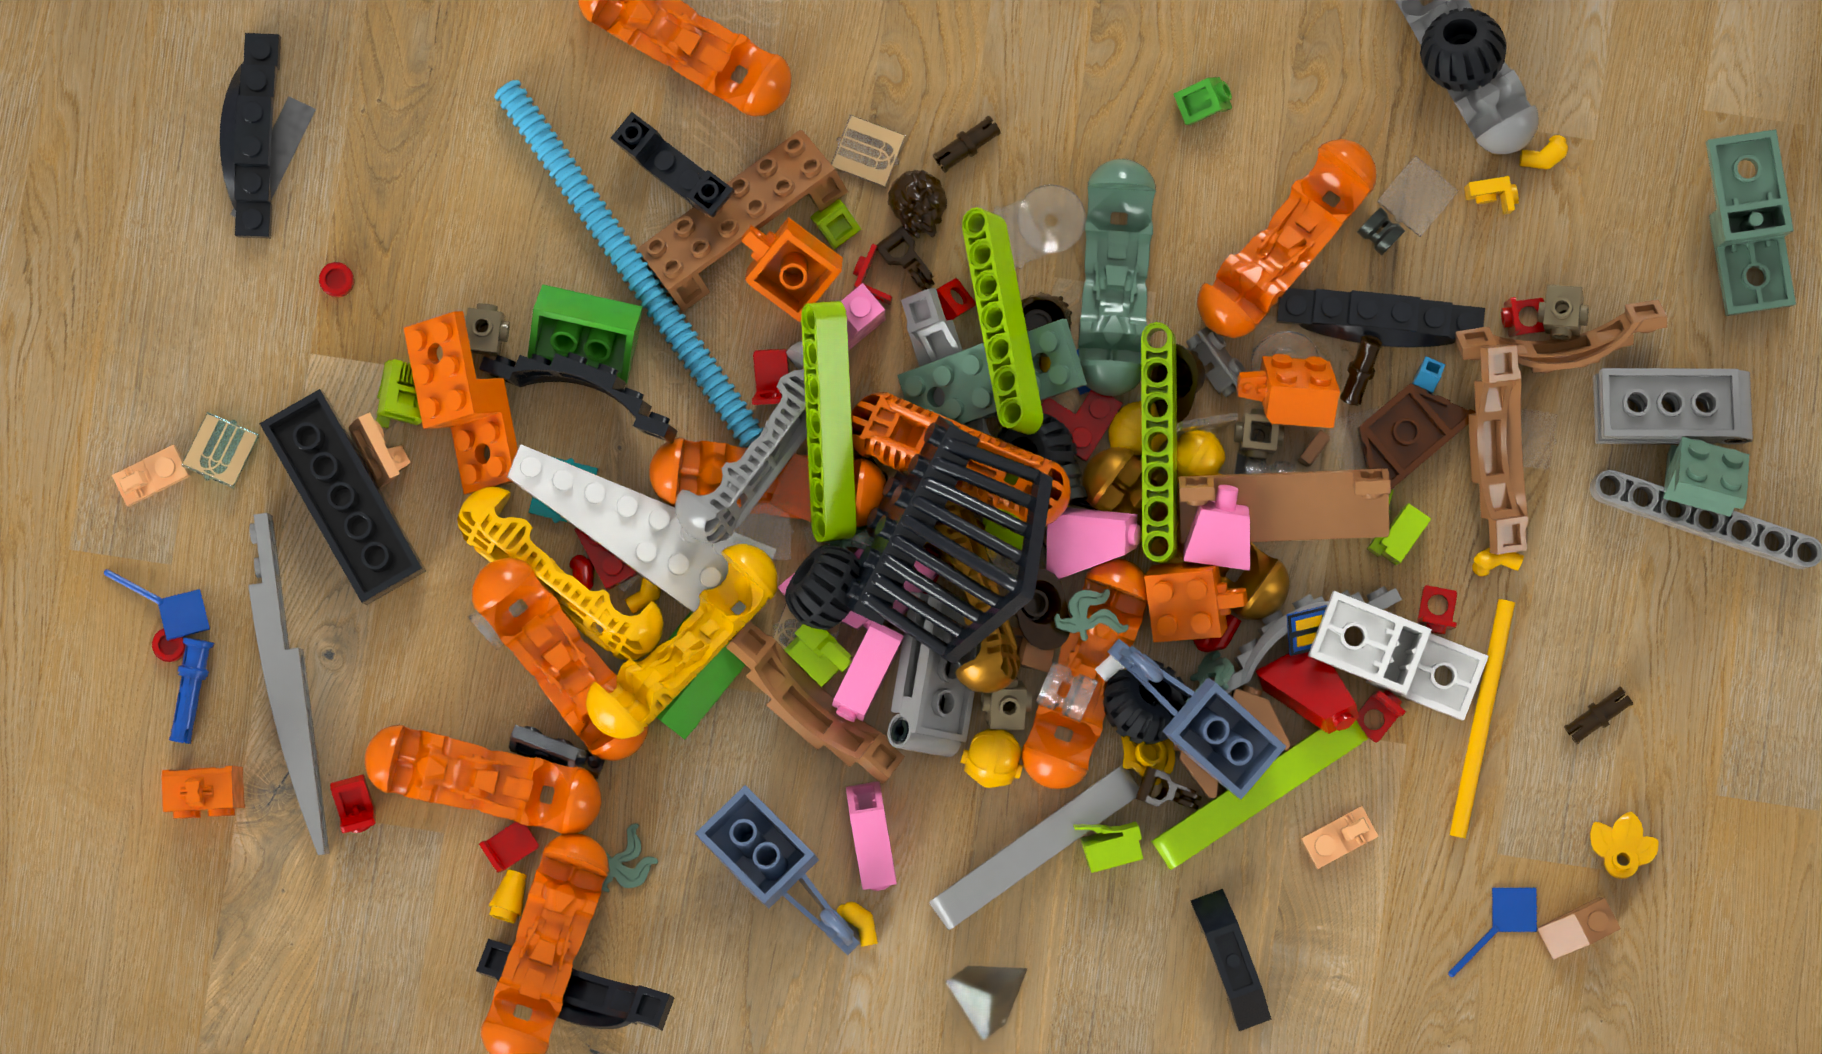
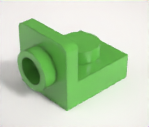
(1203, 99)

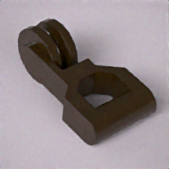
(923, 274)
(1168, 790)

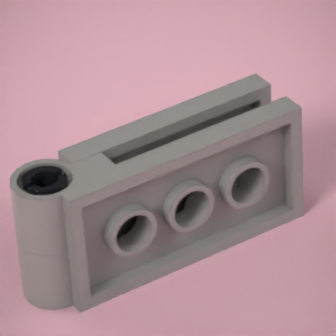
(1722, 391)
(927, 693)

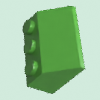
(587, 326)
(701, 693)

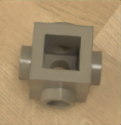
(1563, 311)
(498, 331)
(1258, 421)
(1007, 707)

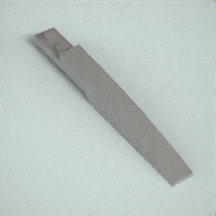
(286, 681)

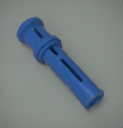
(192, 673)

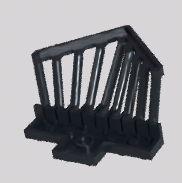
(907, 520)

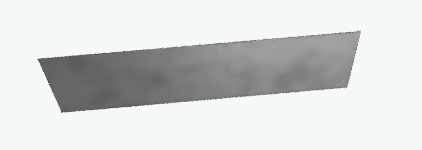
(286, 138)

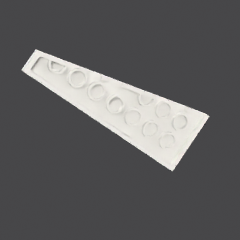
(627, 524)

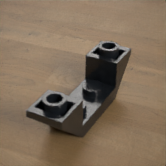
(671, 167)
(1231, 959)

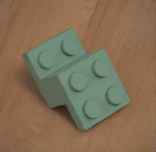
(1706, 476)

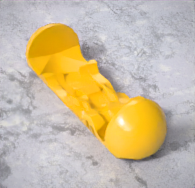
(510, 538)
(652, 684)

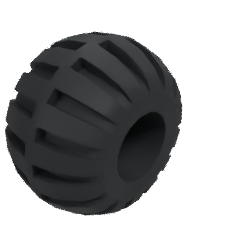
(1463, 49)
(1050, 441)
(819, 587)
(1136, 710)

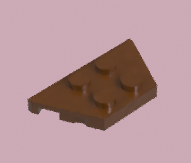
(1409, 431)

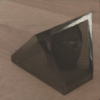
(987, 995)

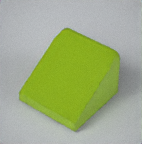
(836, 223)

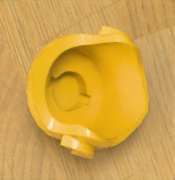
(1199, 454)
(993, 758)

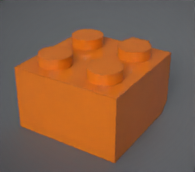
(790, 266)
(1293, 390)
(1189, 601)
(203, 789)

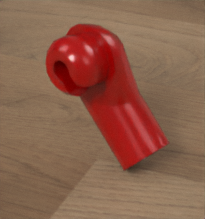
(582, 570)
(1215, 644)

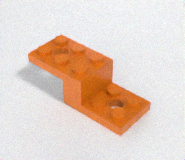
(457, 400)

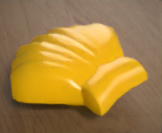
(1126, 429)
(1139, 756)

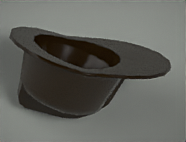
(1189, 380)
(1038, 615)

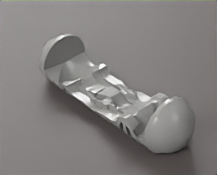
(1494, 113)
(716, 515)

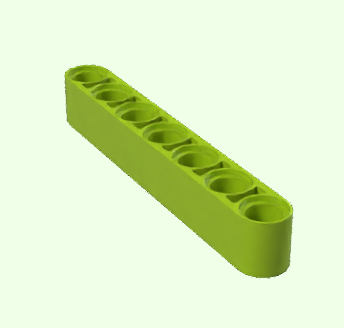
(1002, 321)
(828, 421)
(1151, 427)
(1281, 777)

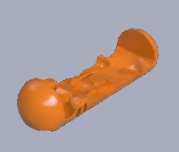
(697, 50)
(1296, 234)
(896, 430)
(699, 465)
(549, 649)
(1063, 763)
(472, 777)
(545, 945)

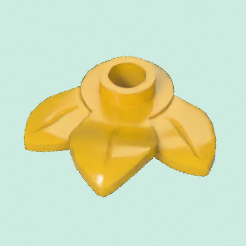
(1623, 840)

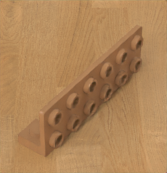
(760, 195)
(1299, 503)

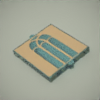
(220, 450)

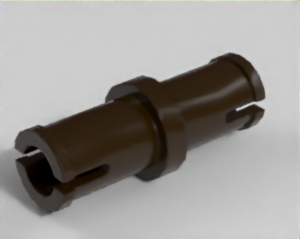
(966, 144)
(1361, 370)
(1598, 715)

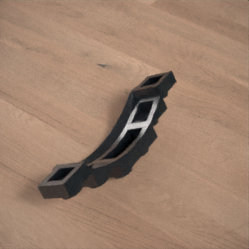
(248, 135)
(1392, 318)
(574, 370)
(593, 999)

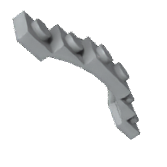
(933, 337)
(1276, 627)

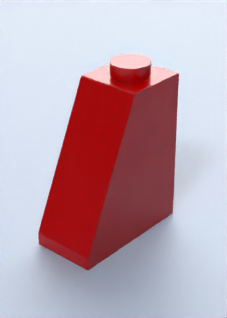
(1310, 690)

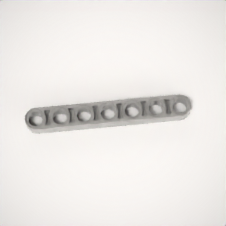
(1721, 529)
(1034, 847)

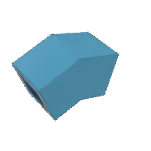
(1428, 374)

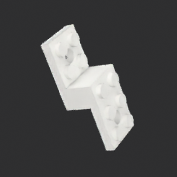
(1398, 655)

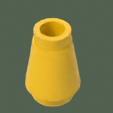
(508, 897)

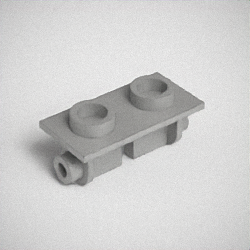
(1211, 349)

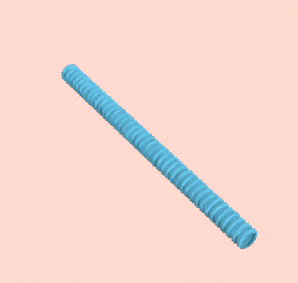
(628, 262)

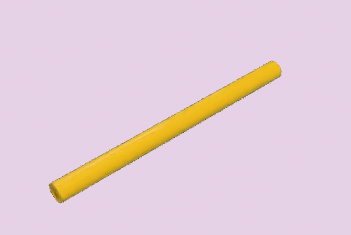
(1482, 719)

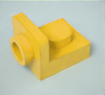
(1487, 190)

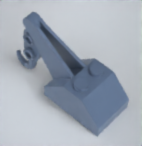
(1209, 726)
(769, 859)

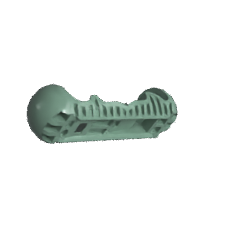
(1115, 276)

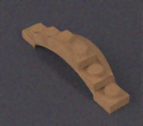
(1574, 352)
(1498, 449)
(809, 707)

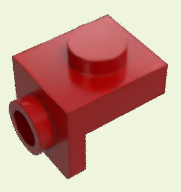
(354, 804)

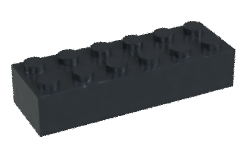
(342, 497)

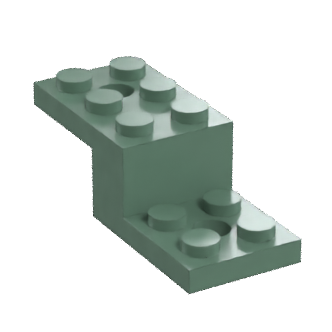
(1750, 222)
(967, 379)

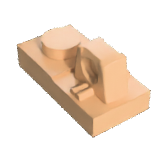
(381, 461)
(150, 475)
(1339, 837)

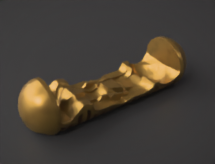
(1115, 485)
(997, 660)

